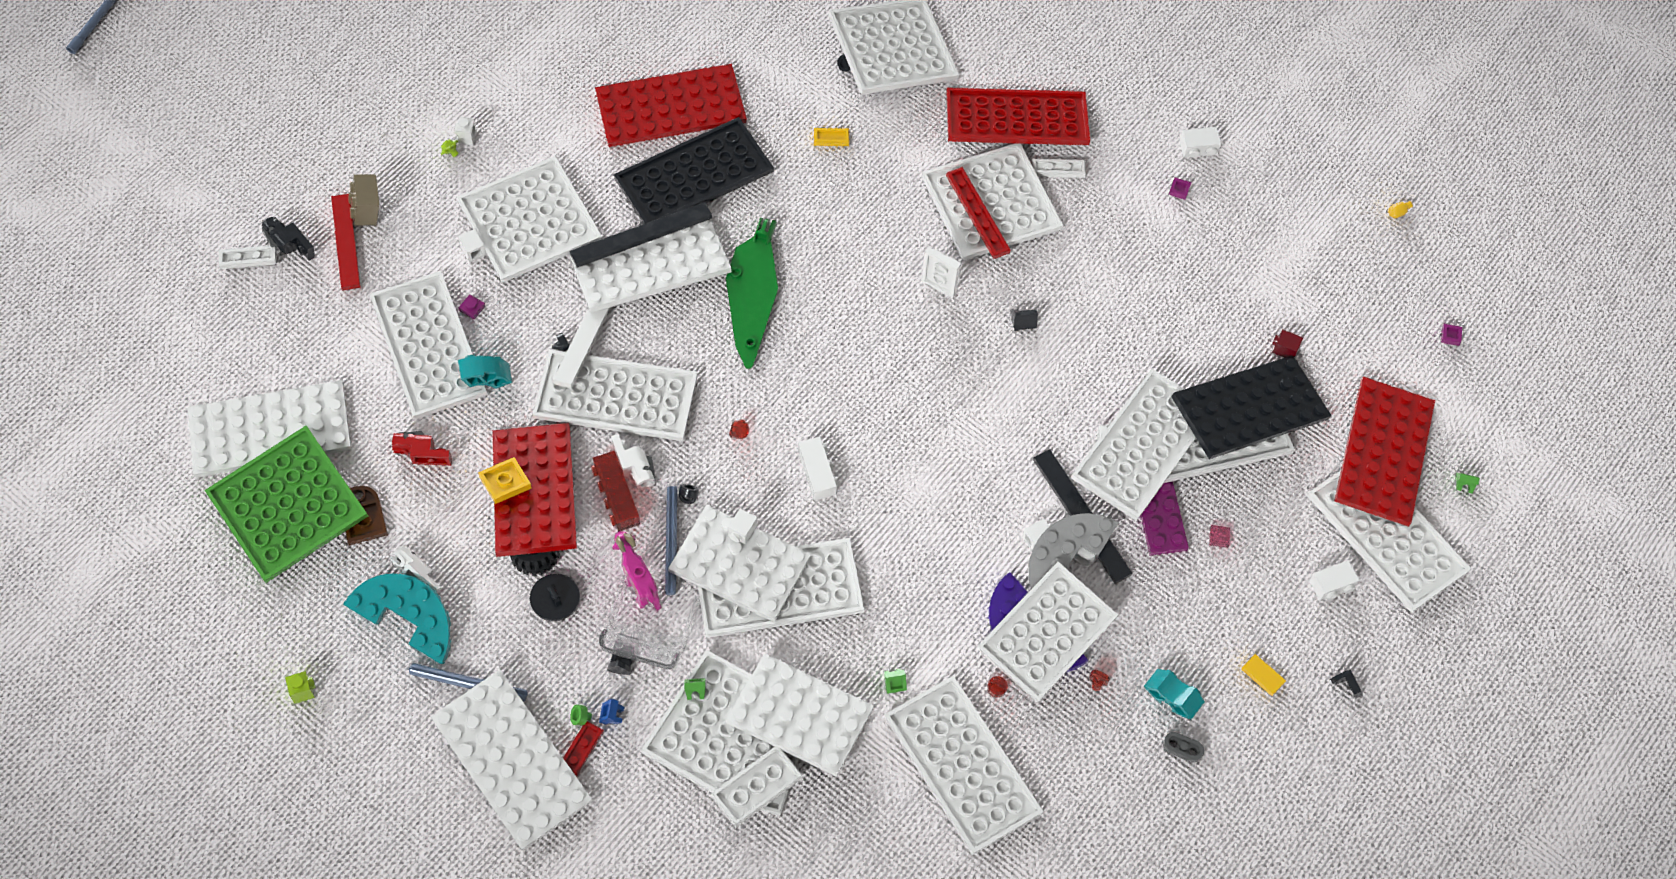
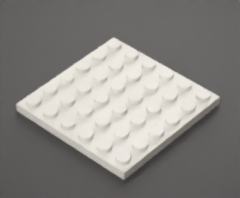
(893, 45)
(1007, 190)
(529, 218)
(695, 734)

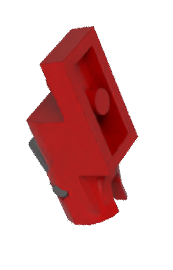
(420, 448)

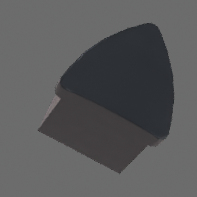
(1024, 319)
(620, 665)
(1349, 677)

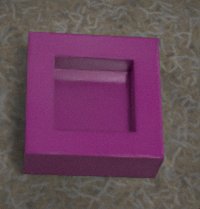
(1179, 188)
(471, 306)
(1451, 334)

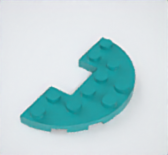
(412, 601)

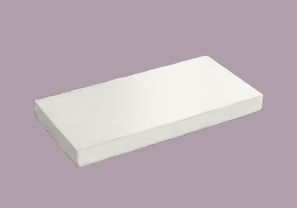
(756, 786)

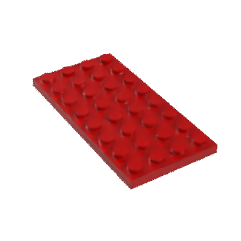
(669, 105)
(1017, 116)
(1385, 451)
(545, 514)

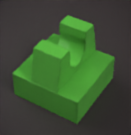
(1464, 479)
(895, 681)
(693, 685)

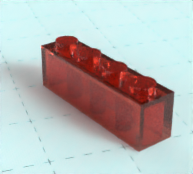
(616, 491)

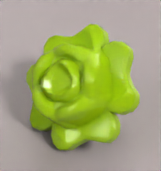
(449, 147)

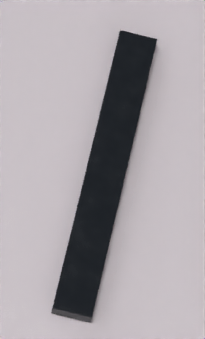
(640, 234)
(1075, 504)

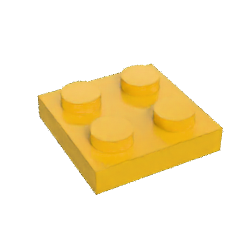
(504, 480)

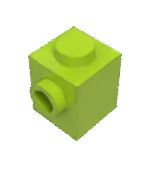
(300, 687)

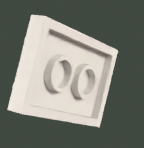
(940, 271)

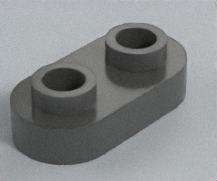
(1184, 745)

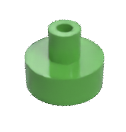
(580, 715)

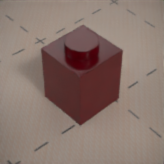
(1286, 344)

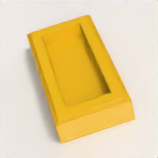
(831, 136)
(1263, 675)

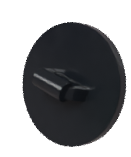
(554, 597)

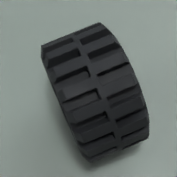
(535, 562)

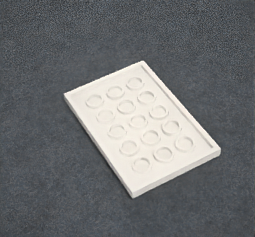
(748, 574)
(1047, 632)
(800, 714)

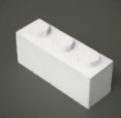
(818, 468)

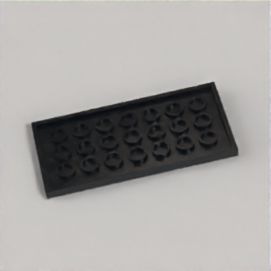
(694, 171)
(1250, 406)

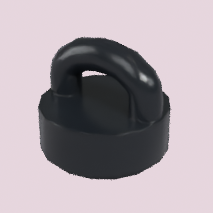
(843, 63)
(562, 342)
(688, 491)

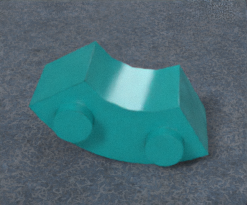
(484, 371)
(1182, 698)

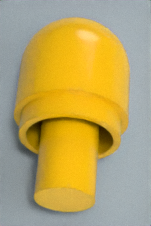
(1399, 209)

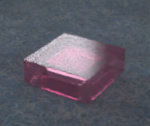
(1219, 536)

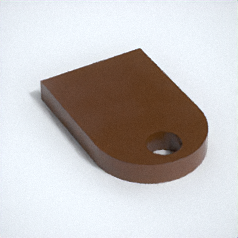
(373, 525)

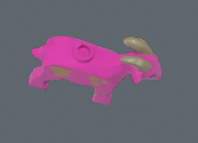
(636, 571)

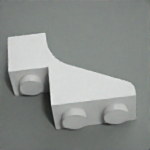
(1034, 531)

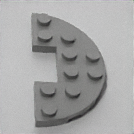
(1064, 539)

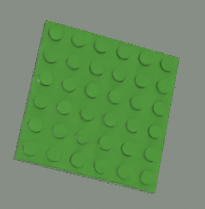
(286, 503)

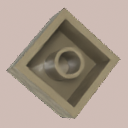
(364, 200)

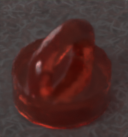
(739, 429)
(1098, 679)
(997, 686)

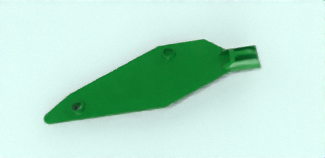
(752, 290)

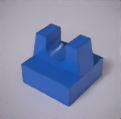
(609, 711)

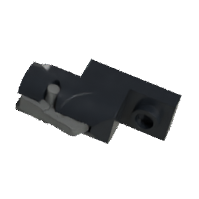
(287, 238)

